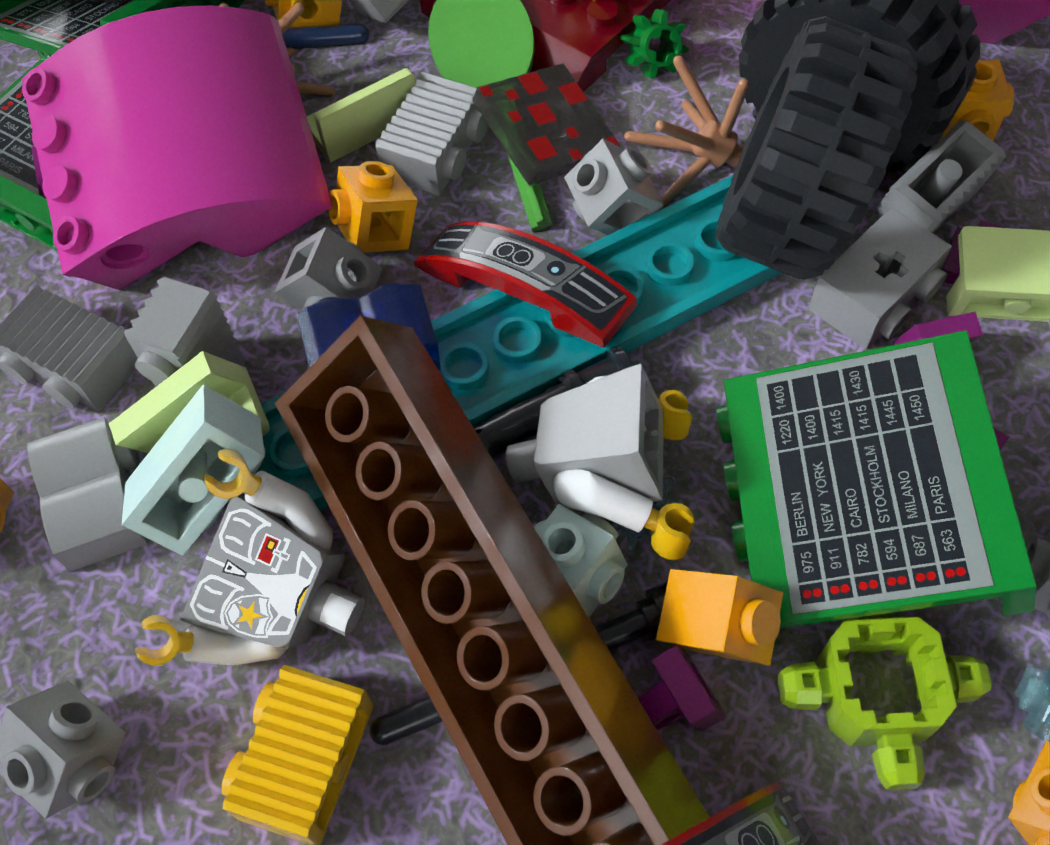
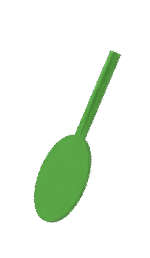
(483, 45)

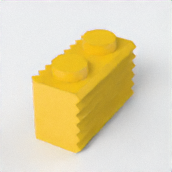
(297, 755)

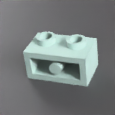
(168, 489)

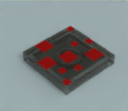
(542, 121)

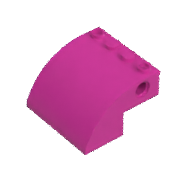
(171, 139)

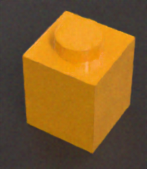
(720, 616)

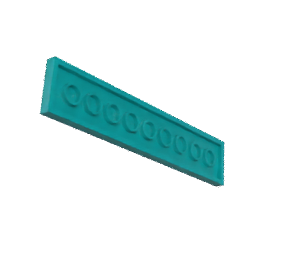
(509, 350)

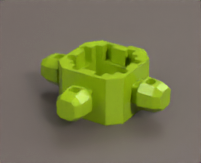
(937, 680)

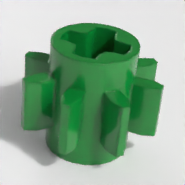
(669, 46)

